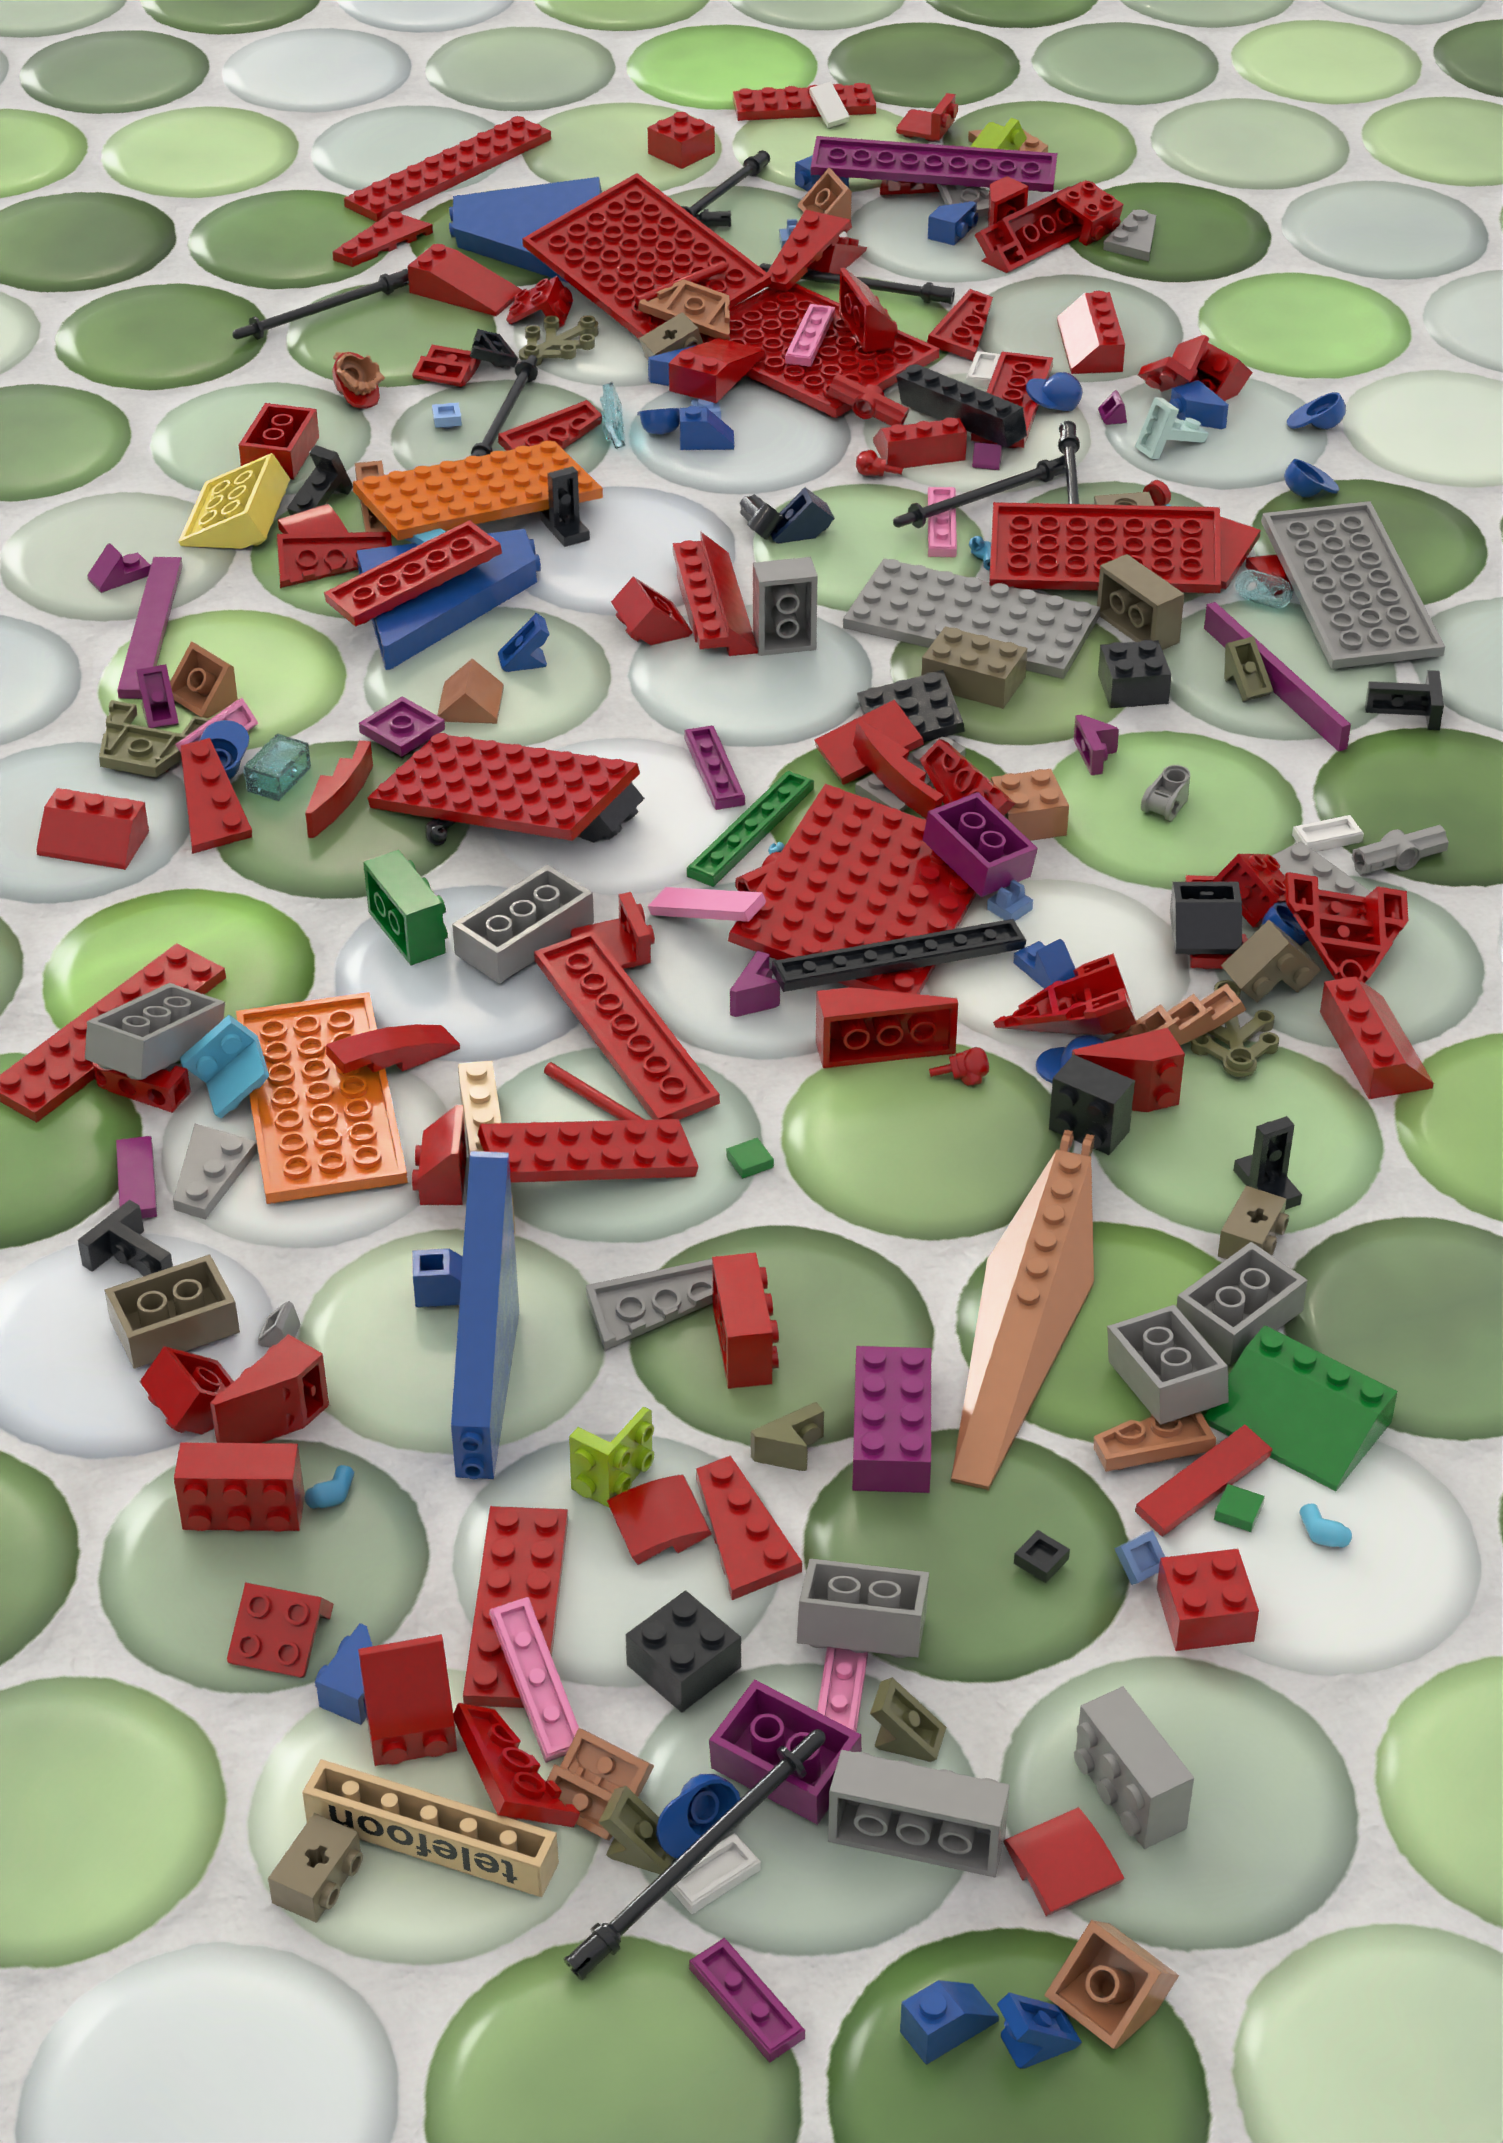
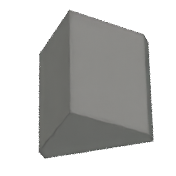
(279, 1325)

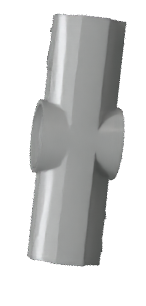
(1400, 849)

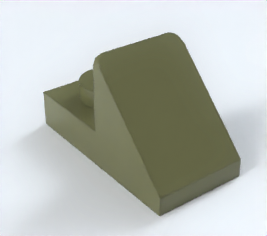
(1247, 668)
(786, 1439)
(905, 1723)
(633, 1832)

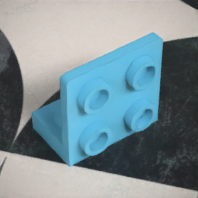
(228, 1063)

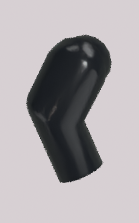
(436, 831)

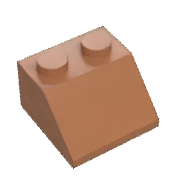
(1110, 1984)

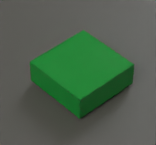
(750, 1158)
(1239, 1507)

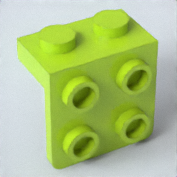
(1001, 137)
(608, 1468)

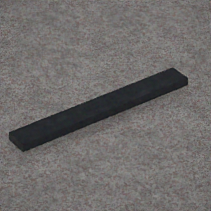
(897, 955)

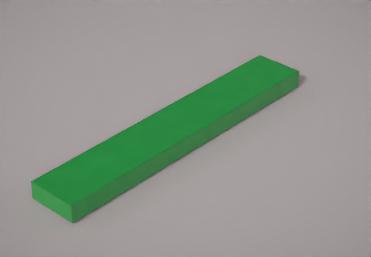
(750, 828)

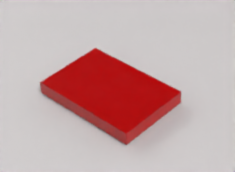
(1236, 544)
(838, 744)

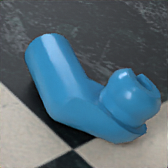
(981, 549)
(331, 1492)

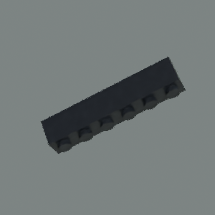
(948, 398)

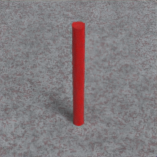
(694, 277)
(589, 1093)

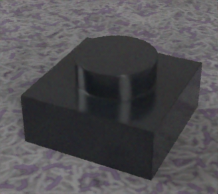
(1041, 1556)

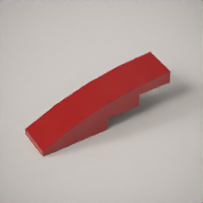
(890, 765)
(338, 791)
(398, 1045)

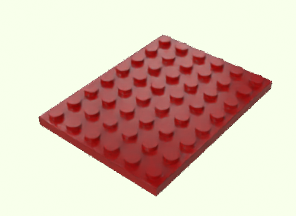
(635, 243)
(771, 322)
(855, 880)

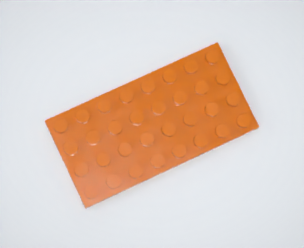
(469, 489)
(310, 1120)

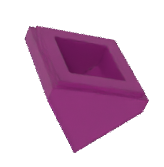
(1113, 409)
(987, 456)

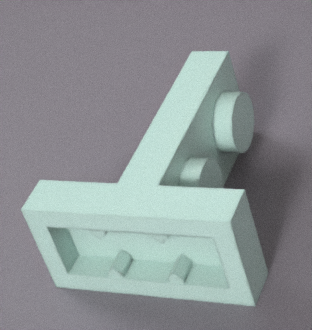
(1163, 426)

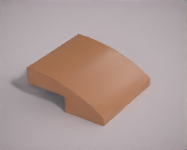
(592, 1774)

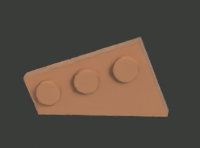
(1149, 1442)

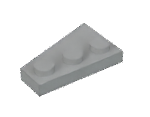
(1133, 235)
(210, 1169)

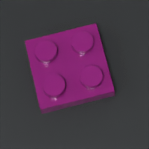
(401, 726)

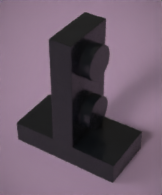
(323, 481)
(563, 511)
(1408, 699)
(1270, 1161)
(121, 1238)

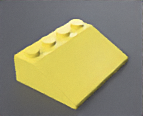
(237, 506)

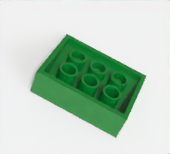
(1304, 1407)

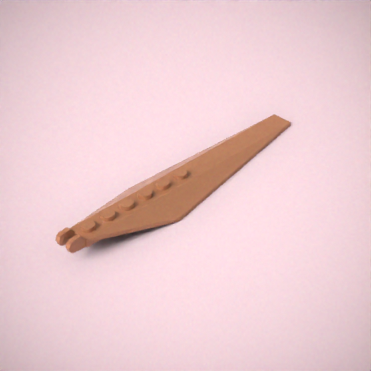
(1026, 1310)

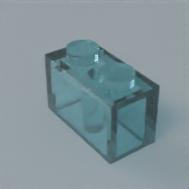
(277, 767)

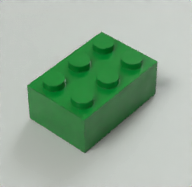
(405, 907)

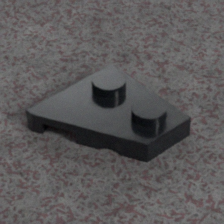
(492, 348)

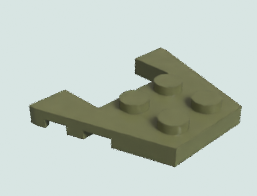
(138, 747)

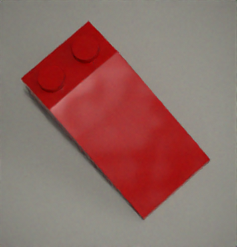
(459, 281)
(711, 368)
(882, 1026)

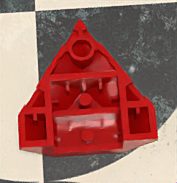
(1347, 929)
(1086, 1004)

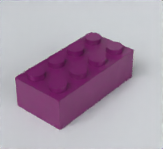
(892, 1419)

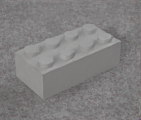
(521, 920)
(151, 1030)
(918, 1813)

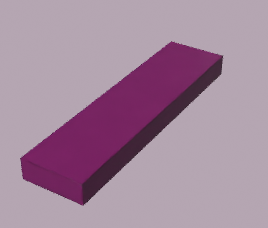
(714, 767)

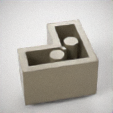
(1268, 959)

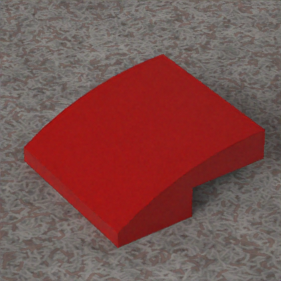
(446, 366)
(316, 520)
(659, 1517)
(1063, 1860)

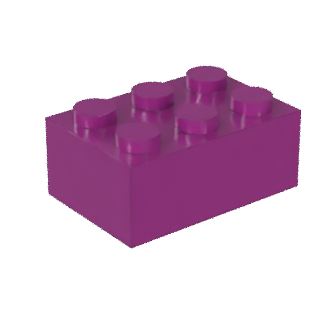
(979, 844)
(763, 1722)

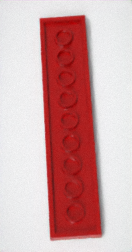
(447, 168)

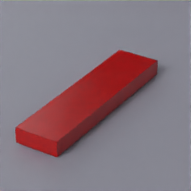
(1203, 1480)

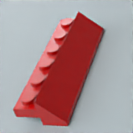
(1029, 233)
(713, 597)

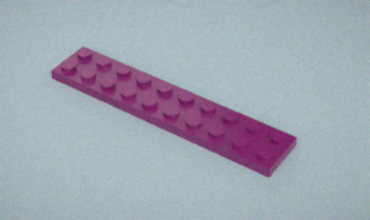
(932, 163)

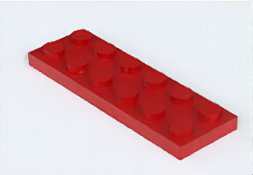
(797, 102)
(1010, 383)
(412, 573)
(591, 1149)
(519, 1561)

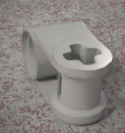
(1167, 792)

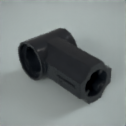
(760, 515)

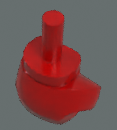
(870, 465)
(967, 1065)

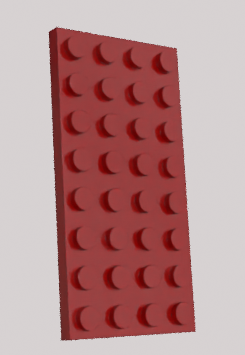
(1068, 543)
(504, 786)

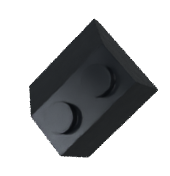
(618, 811)

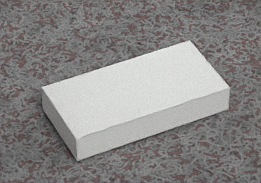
(829, 104)
(982, 369)
(1329, 833)
(716, 1874)

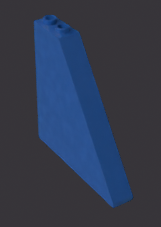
(499, 219)
(456, 602)
(485, 1318)

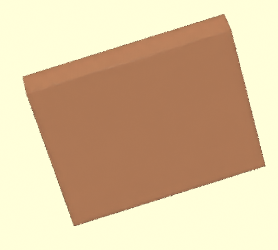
(828, 196)
(203, 682)
(471, 696)

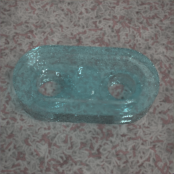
(1265, 588)

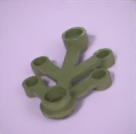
(586, 329)
(1239, 1060)

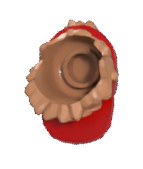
(357, 379)

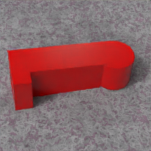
(161, 1089)

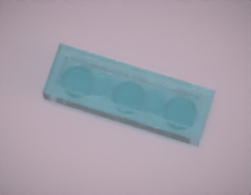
(612, 416)

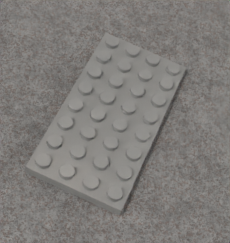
(1352, 585)
(918, 602)

